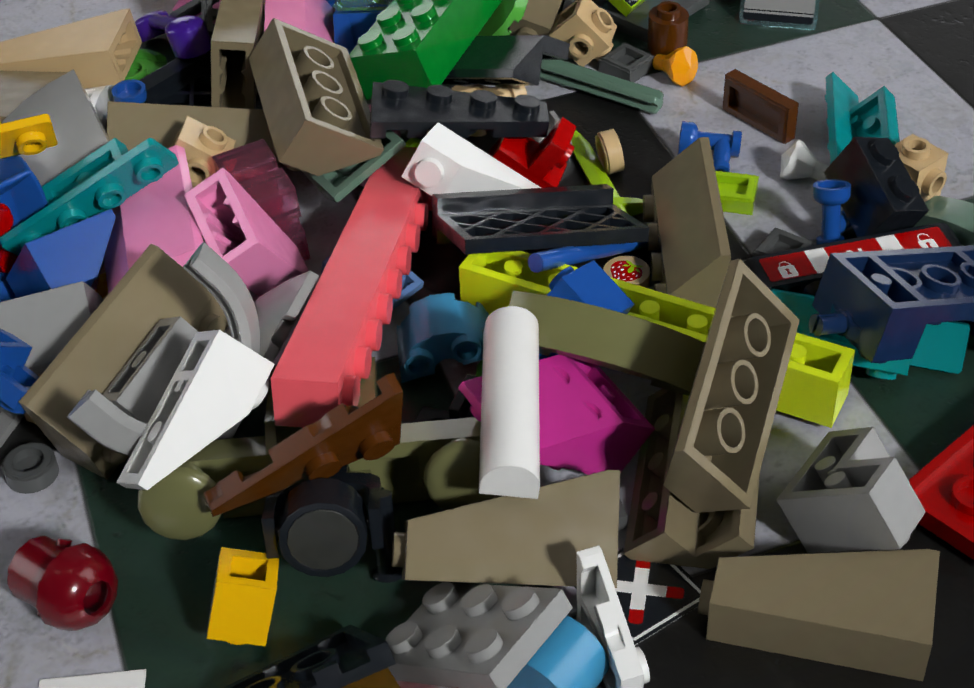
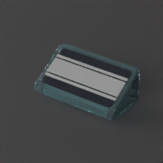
(780, 13)

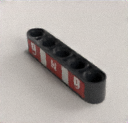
(803, 268)

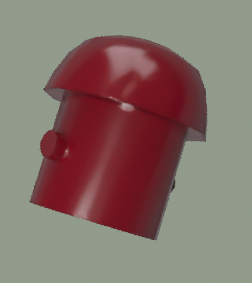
(64, 582)

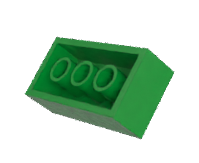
(418, 41)

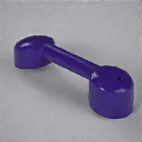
(185, 34)

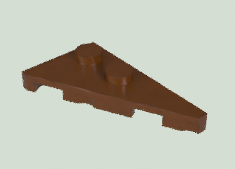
(319, 449)

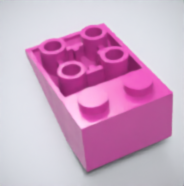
(582, 417)

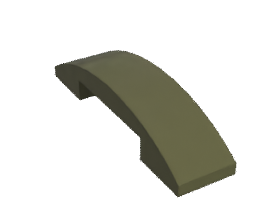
(614, 340)

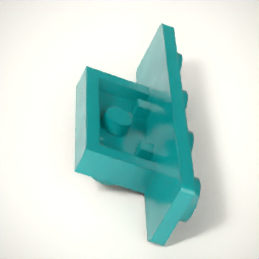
(849, 119)
(92, 187)
(940, 346)

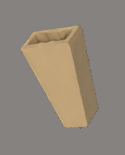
(95, 47)

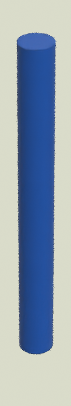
(572, 255)

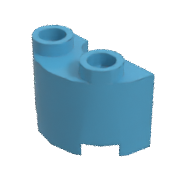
(439, 331)

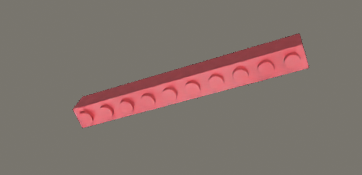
(352, 299)

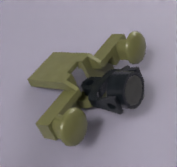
(326, 517)

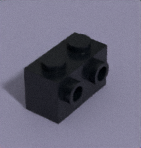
(881, 187)

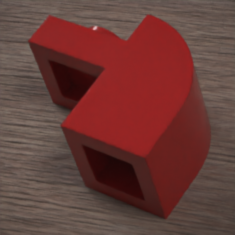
(538, 162)

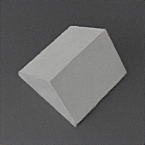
(48, 320)

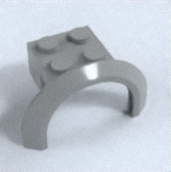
(128, 403)

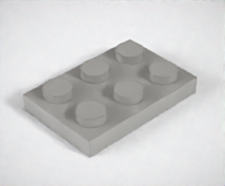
(475, 634)

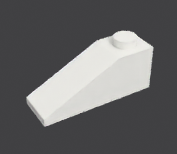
(454, 165)
(205, 398)

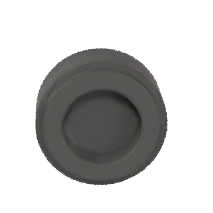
(30, 468)

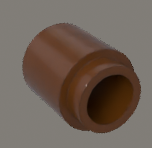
(667, 28)

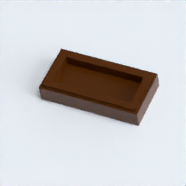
(760, 106)

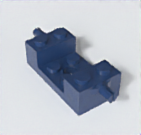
(891, 295)

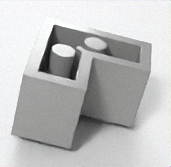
(851, 496)

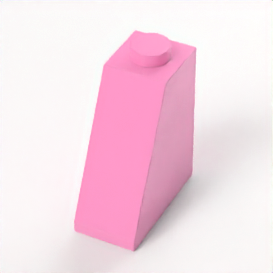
(243, 233)

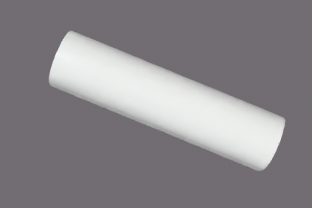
(510, 405)

